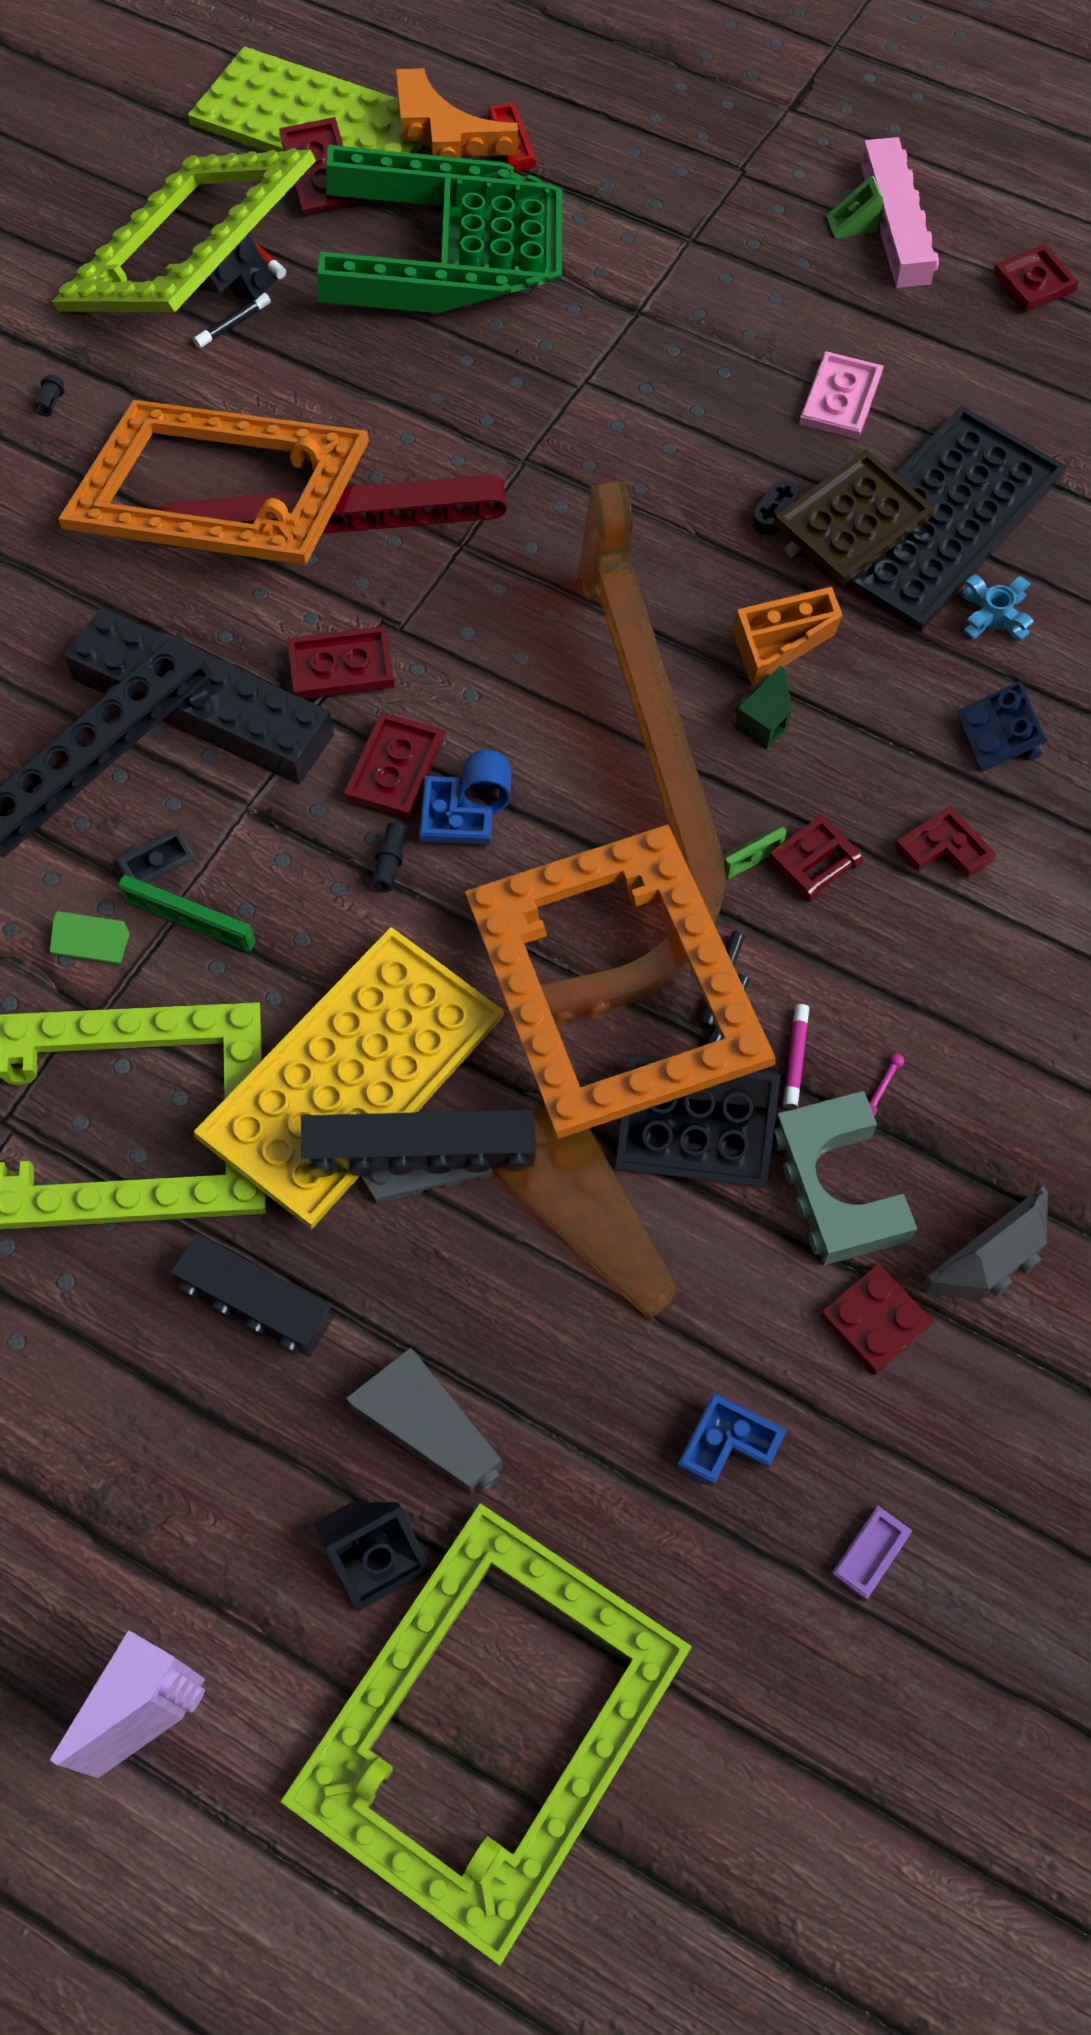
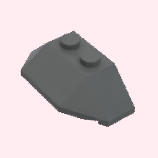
(995, 1254)

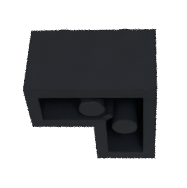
(241, 271)

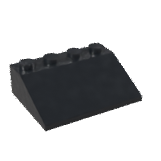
(706, 1134)

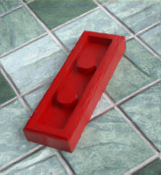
(525, 157)

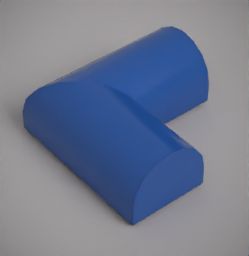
(445, 821)
(727, 1428)

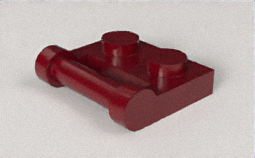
(807, 850)

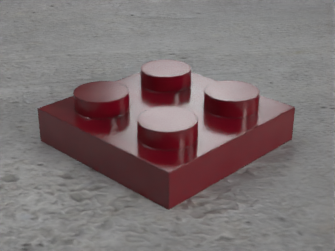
(1035, 277)
(876, 1319)

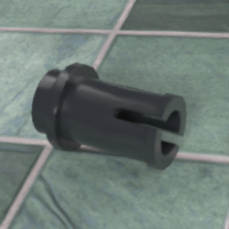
(51, 389)

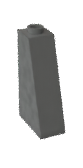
(424, 1419)

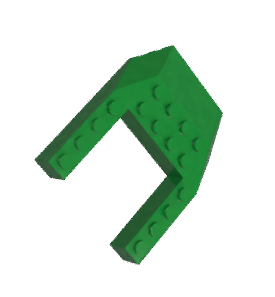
(494, 239)

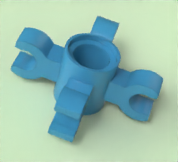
(997, 607)

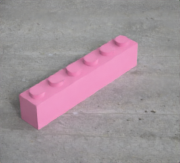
(901, 219)

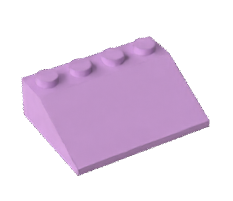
(128, 1707)

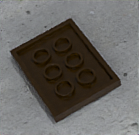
(854, 516)

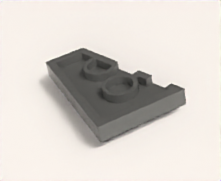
(389, 1187)

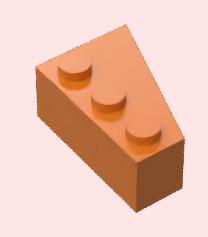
(784, 630)

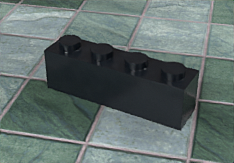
(253, 1295)

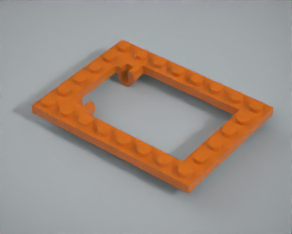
(291, 539)
(510, 918)

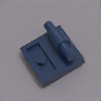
(1003, 726)

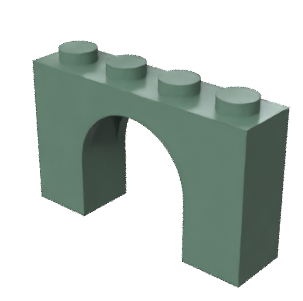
(837, 1228)

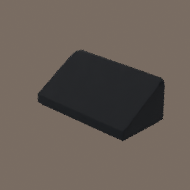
(156, 857)

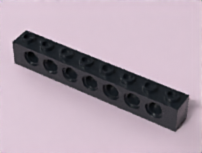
(109, 743)

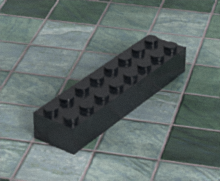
(226, 711)

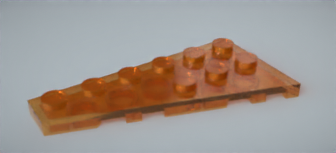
(590, 1211)

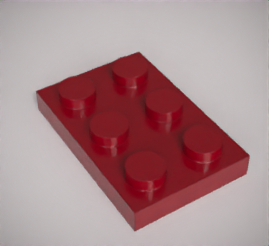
(312, 184)
(340, 662)
(394, 765)

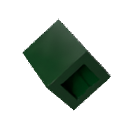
(767, 711)

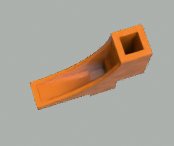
(450, 131)

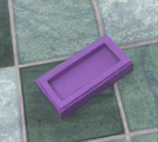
(871, 1553)

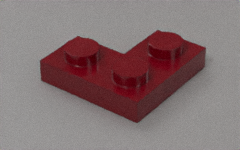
(948, 836)

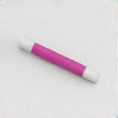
(796, 1056)

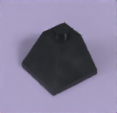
(372, 1549)

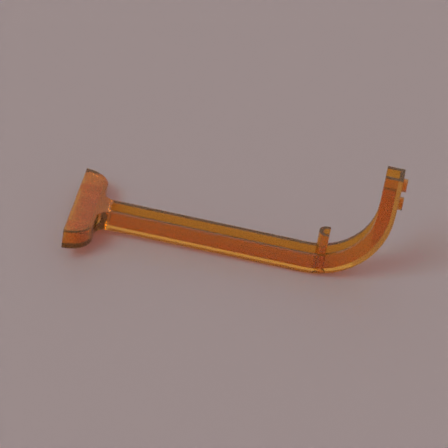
(609, 574)

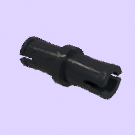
(389, 857)

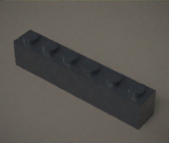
(417, 1142)

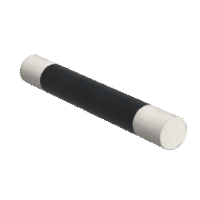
(231, 320)

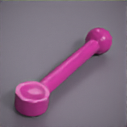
(896, 1061)

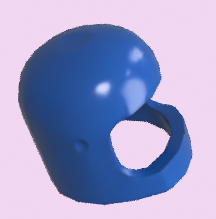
(489, 771)

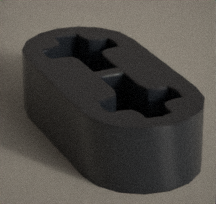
(770, 504)

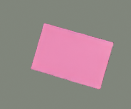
(841, 395)

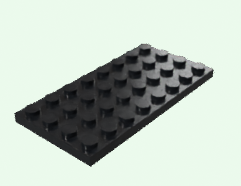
(980, 492)

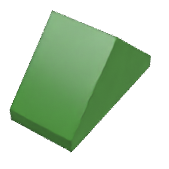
(857, 212)

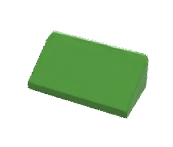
(752, 851)
(88, 938)

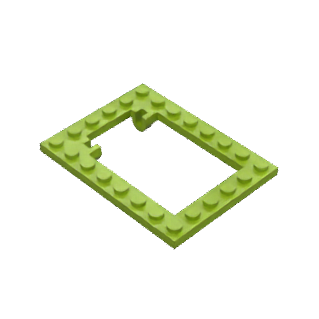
(93, 286)
(128, 1200)
(344, 1774)

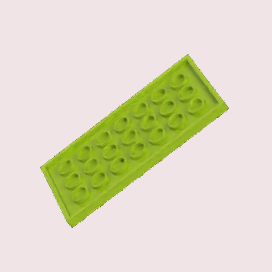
(269, 93)

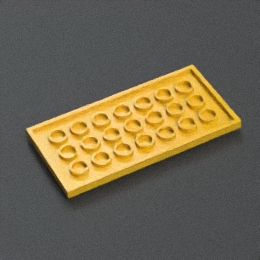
(365, 1048)

